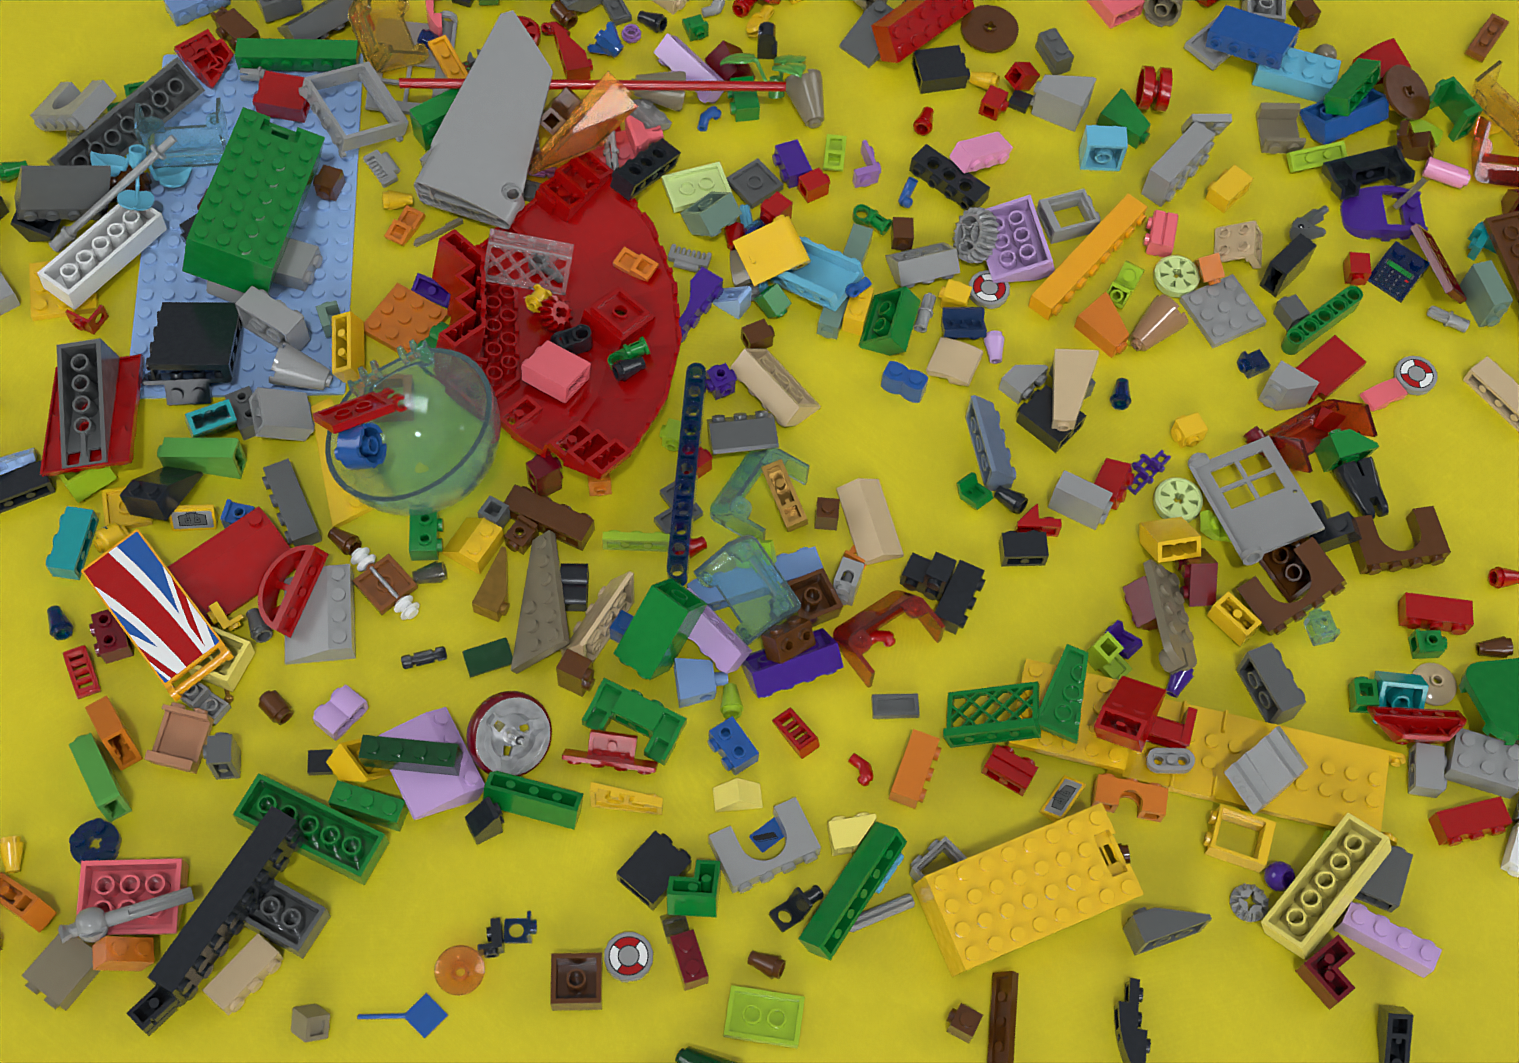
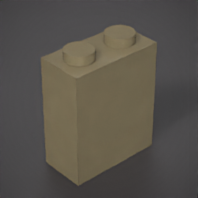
(61, 971)

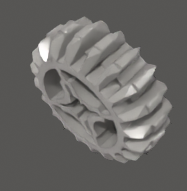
(976, 235)

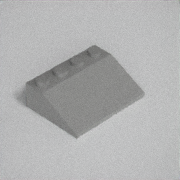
(327, 620)

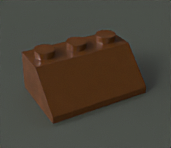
(1288, 571)

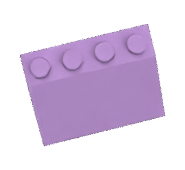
(1021, 244)
(432, 792)

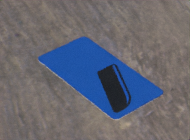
(767, 835)

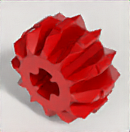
(555, 313)

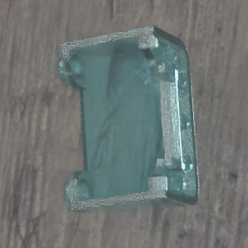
(749, 586)

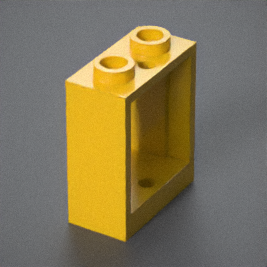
(1263, 826)

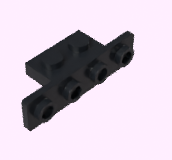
(186, 386)

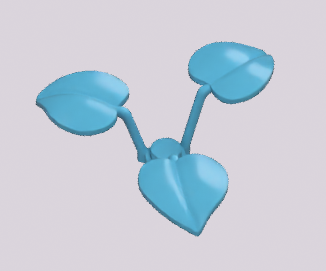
(140, 200)

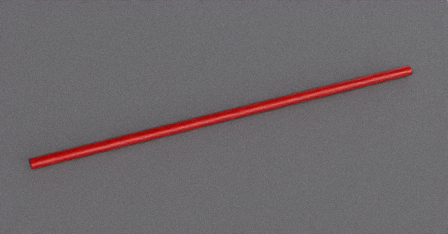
(645, 85)

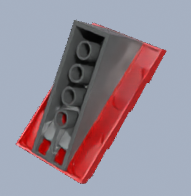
(92, 408)

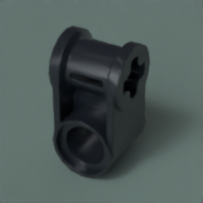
(572, 340)

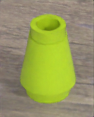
(731, 702)

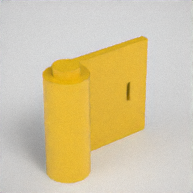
(774, 250)

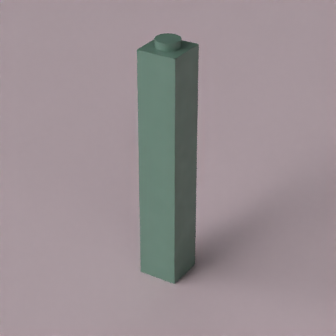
(856, 247)

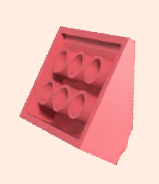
(128, 882)

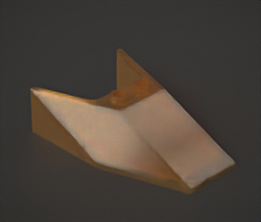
(587, 124)

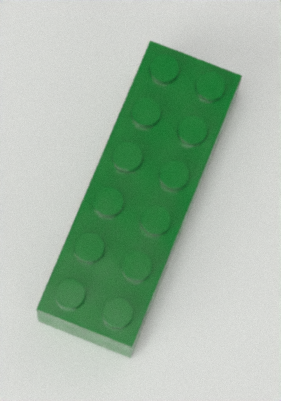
(329, 835)

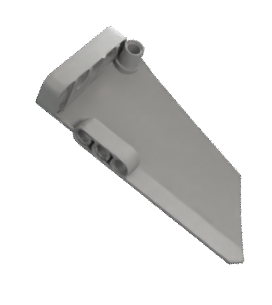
(490, 130)

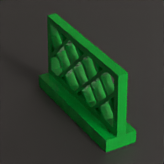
(992, 730)

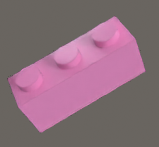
(981, 152)

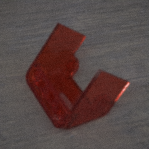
(1491, 167)
(1298, 438)
(854, 633)

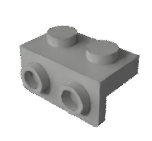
(650, 115)

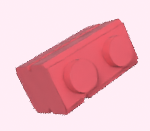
(1161, 233)

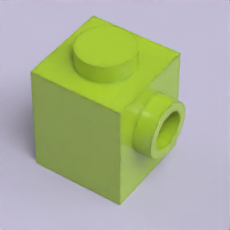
(671, 434)

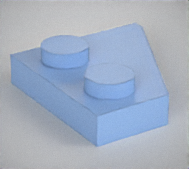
(17, 460)

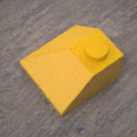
(348, 767)

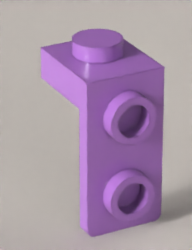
(869, 174)

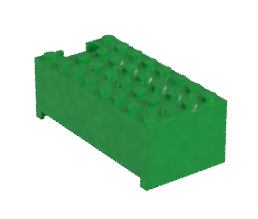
(252, 203)

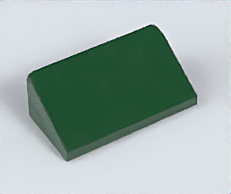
(487, 657)

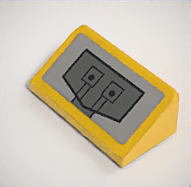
(194, 518)
(1062, 798)

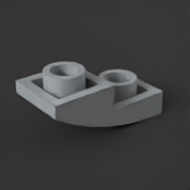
(201, 697)

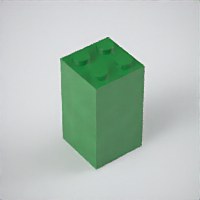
(659, 628)

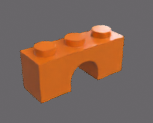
(1149, 797)

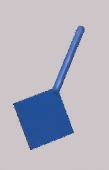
(423, 1015)

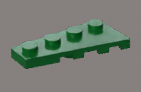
(1063, 700)

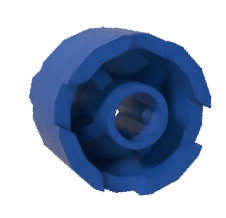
(361, 447)

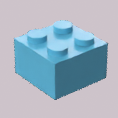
(1103, 148)

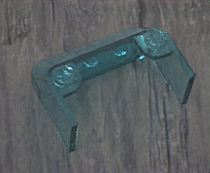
(195, 143)
(730, 505)

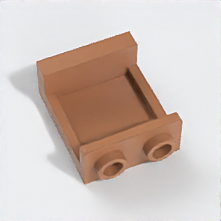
(181, 738)

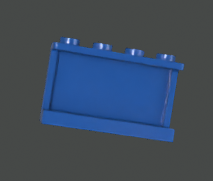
(1251, 37)

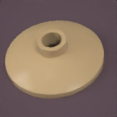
(1439, 693)

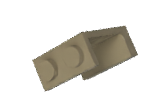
(1279, 127)

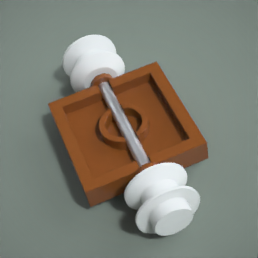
(385, 584)

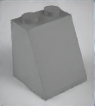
(1062, 99)

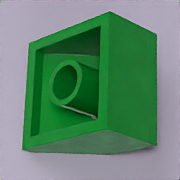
(1342, 448)

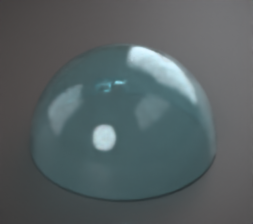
(437, 445)

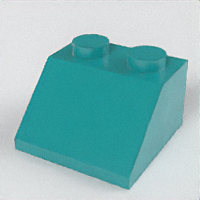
(1401, 690)

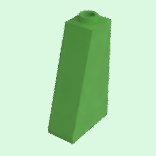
(208, 455)
(99, 777)

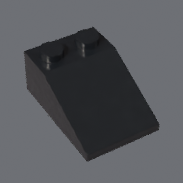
(159, 492)

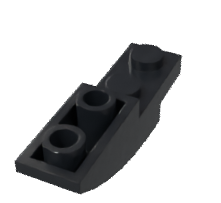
(1130, 1040)

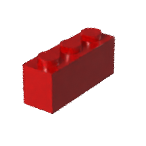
(1435, 613)
(1470, 821)

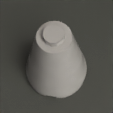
(299, 370)

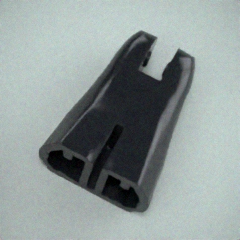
(1363, 486)

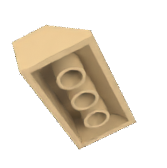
(774, 386)

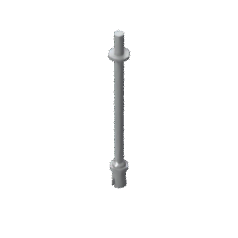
(69, 233)

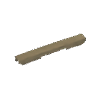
(1410, 193)
(427, 237)

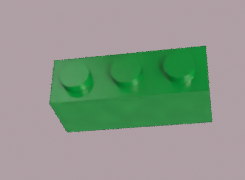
(368, 805)

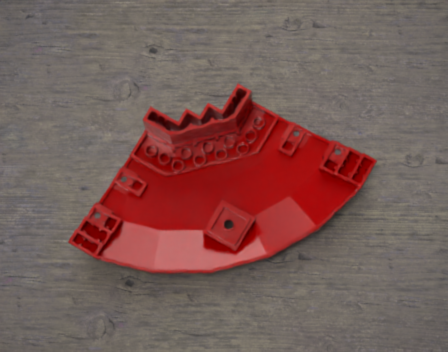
(498, 331)

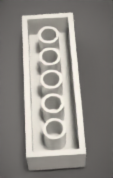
(100, 253)

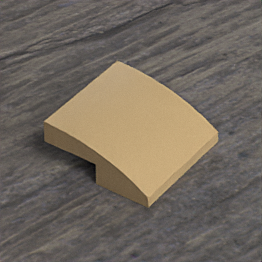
(954, 361)

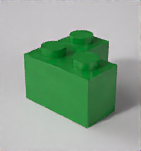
(695, 894)

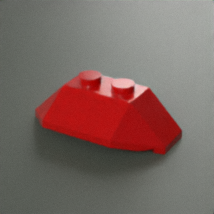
(1417, 724)

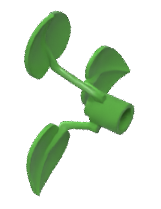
(789, 64)

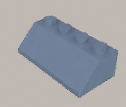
(989, 444)

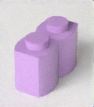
(340, 712)

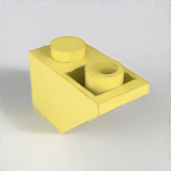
(848, 833)

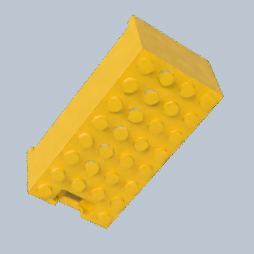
(1026, 889)

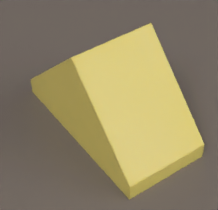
(737, 795)

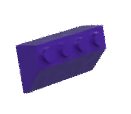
(769, 677)

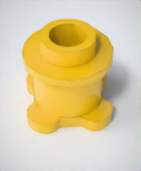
(533, 301)

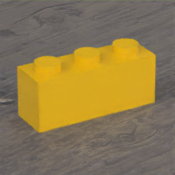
(347, 346)

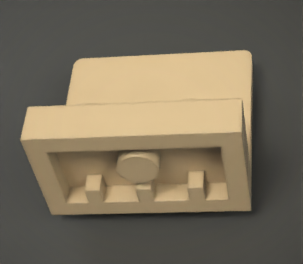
(1240, 242)

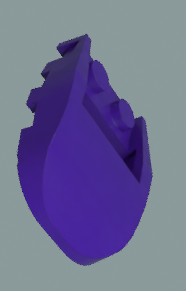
(1366, 216)

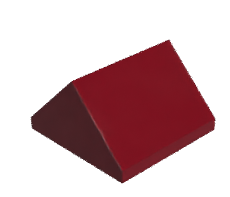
(727, 70)

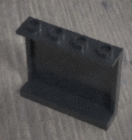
(195, 338)

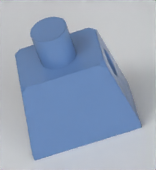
(696, 681)

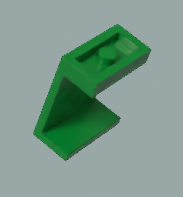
(1457, 105)

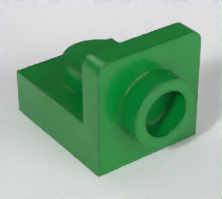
(695, 27)

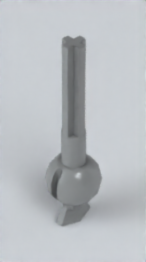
(94, 924)

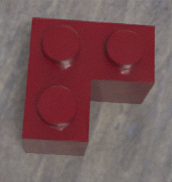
(1199, 579)
(1323, 975)

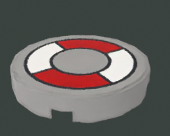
(986, 292)
(1416, 375)
(628, 957)

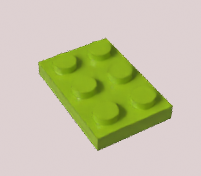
(764, 1016)

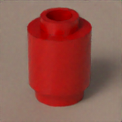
(732, 233)

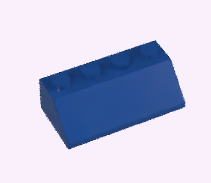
(1329, 127)

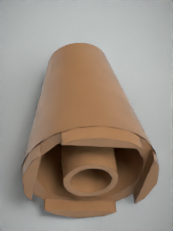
(1158, 323)

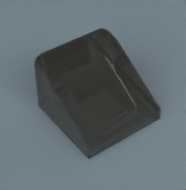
(673, 925)

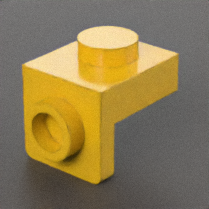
(217, 615)

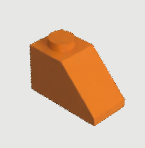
(1210, 268)

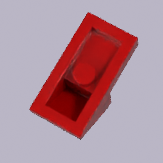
(1031, 521)

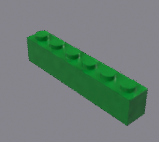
(296, 54)
(852, 890)

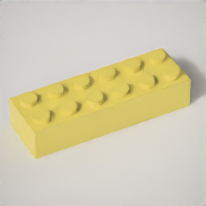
(1326, 886)

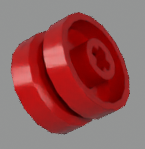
(1154, 88)

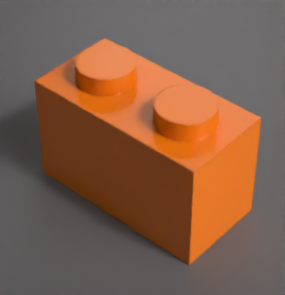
(123, 953)

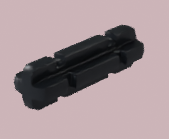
(424, 657)

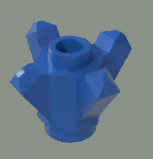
(607, 41)

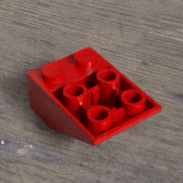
(1129, 713)

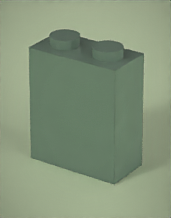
(1485, 294)

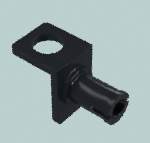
(797, 906)

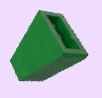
(1124, 113)

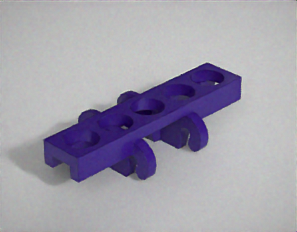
(1159, 467)

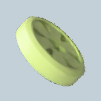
(1173, 265)
(1181, 489)

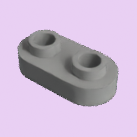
(1169, 759)

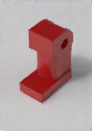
(1173, 733)

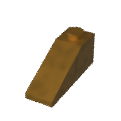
(785, 495)
(492, 595)

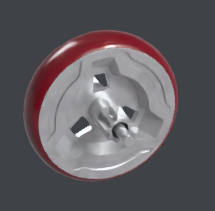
(488, 739)

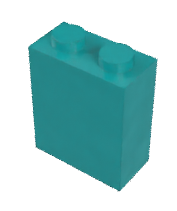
(211, 419)

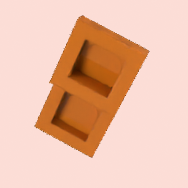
(406, 225)
(635, 265)

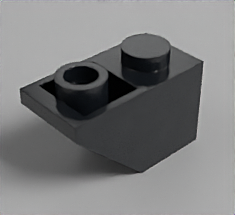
(485, 821)

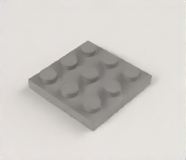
(1223, 311)

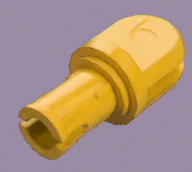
(763, 16)

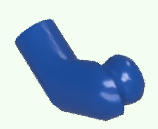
(904, 199)
(854, 289)

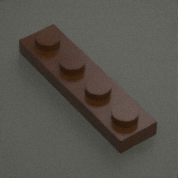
(1003, 1017)

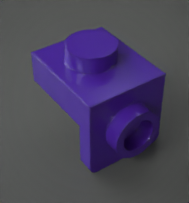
(1129, 642)

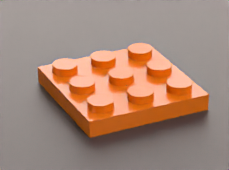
(403, 317)

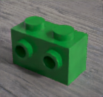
(424, 537)

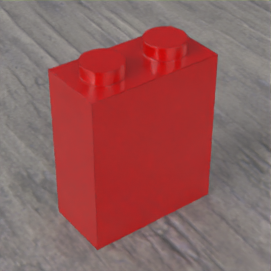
(280, 97)

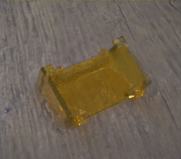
(385, 35)

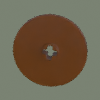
(976, 31)
(1406, 92)

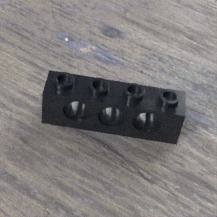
(644, 169)
(948, 178)

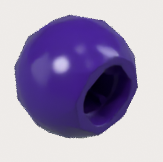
(1279, 876)

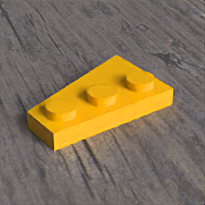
(621, 799)

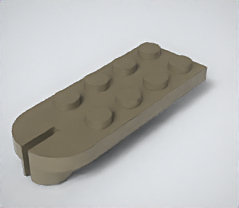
(1171, 619)

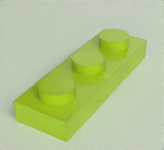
(1315, 156)
(635, 541)

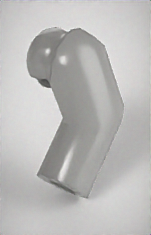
(715, 8)

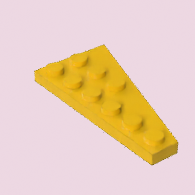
(341, 505)

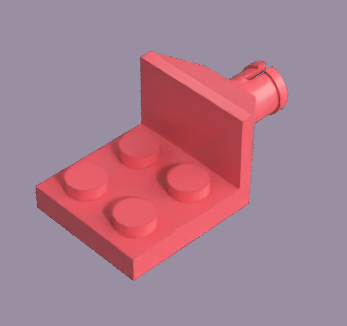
(631, 140)

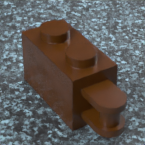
(232, 26)

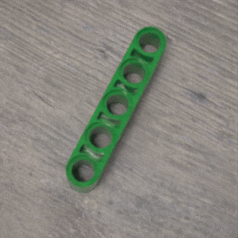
(1321, 320)

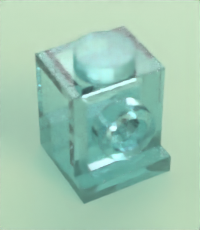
(1318, 632)

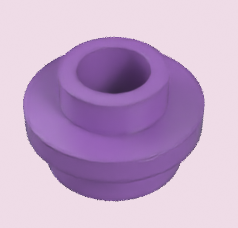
(631, 33)

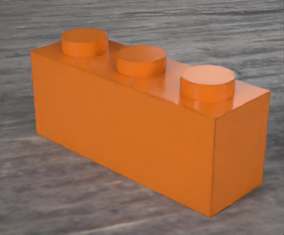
(915, 769)

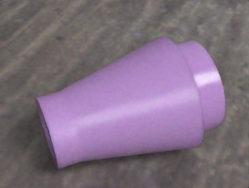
(994, 344)

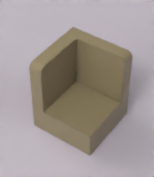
(310, 1022)

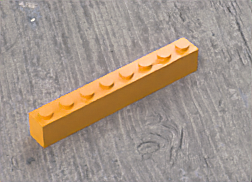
(1087, 257)

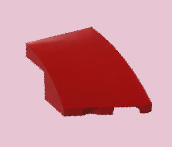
(1388, 53)
(205, 57)

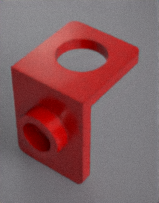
(88, 324)

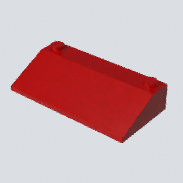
(230, 563)

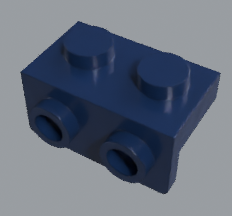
(963, 322)

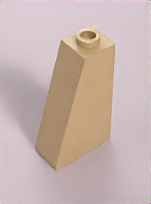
(1070, 383)

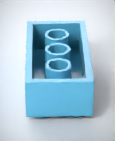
(1300, 75)

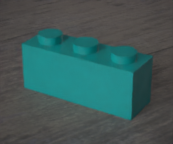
(72, 543)

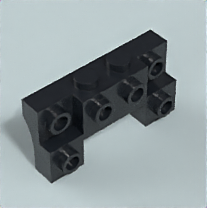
(1352, 171)

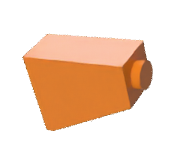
(1103, 326)
(113, 733)

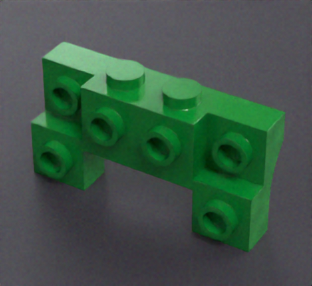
(638, 714)

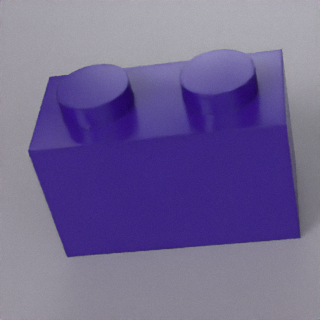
(791, 162)

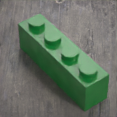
(1352, 87)
(534, 799)

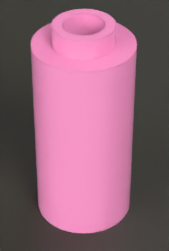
(1446, 173)

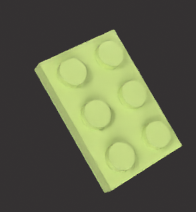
(692, 184)

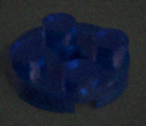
(89, 831)

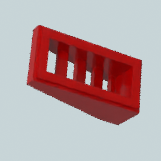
(78, 657)
(805, 744)

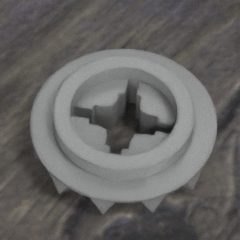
(1240, 906)

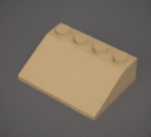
(594, 631)

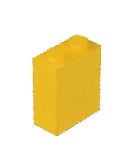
(1170, 539)

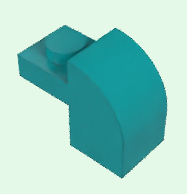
(1479, 239)

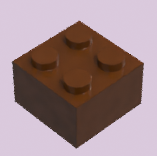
(817, 597)
(576, 981)

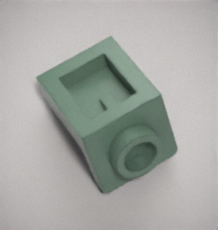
(325, 313)

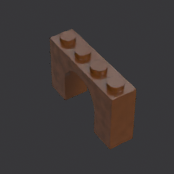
(1428, 538)
(1324, 582)

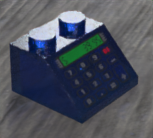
(1398, 271)

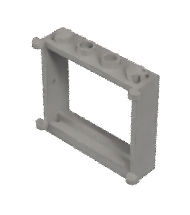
(367, 75)

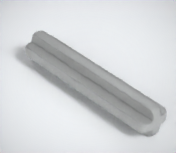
(883, 911)

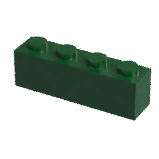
(410, 755)

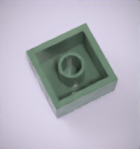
(711, 214)

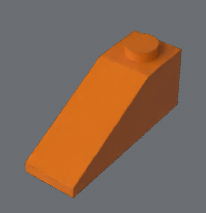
(24, 904)

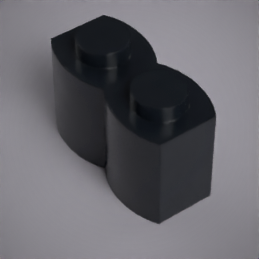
(575, 586)

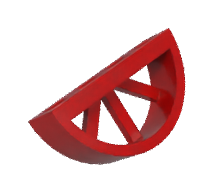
(308, 562)

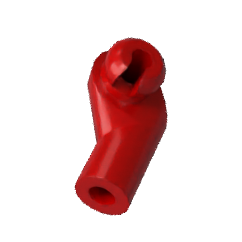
(547, 28)
(882, 636)
(864, 768)

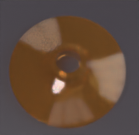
(459, 958)

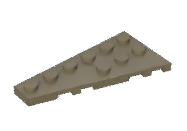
(542, 614)

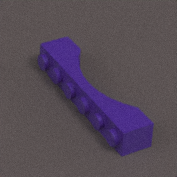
(703, 290)

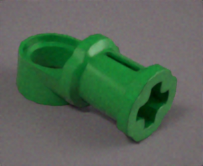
(873, 219)
(629, 351)

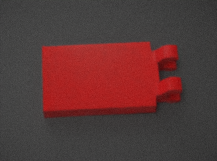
(1331, 367)
(359, 410)

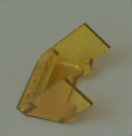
(1497, 101)

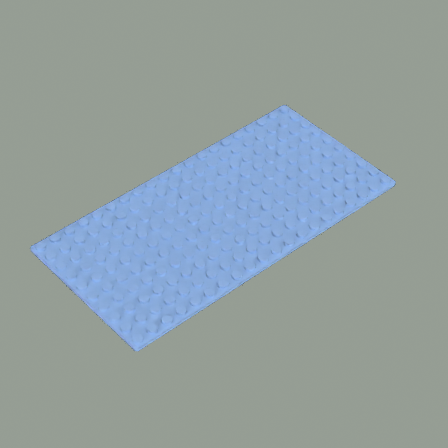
(320, 223)

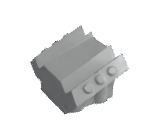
(1266, 770)

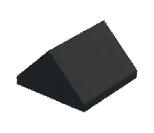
(36, 230)

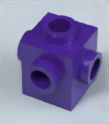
(720, 381)

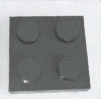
(754, 183)

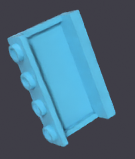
(823, 277)

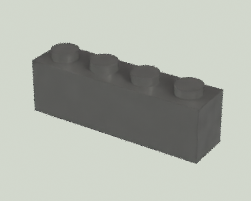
(291, 503)

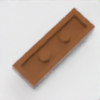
(1487, 37)

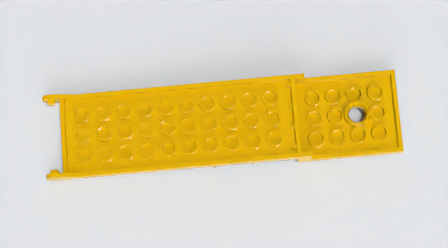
(1338, 779)

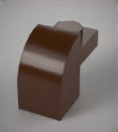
(558, 110)
(1415, 145)

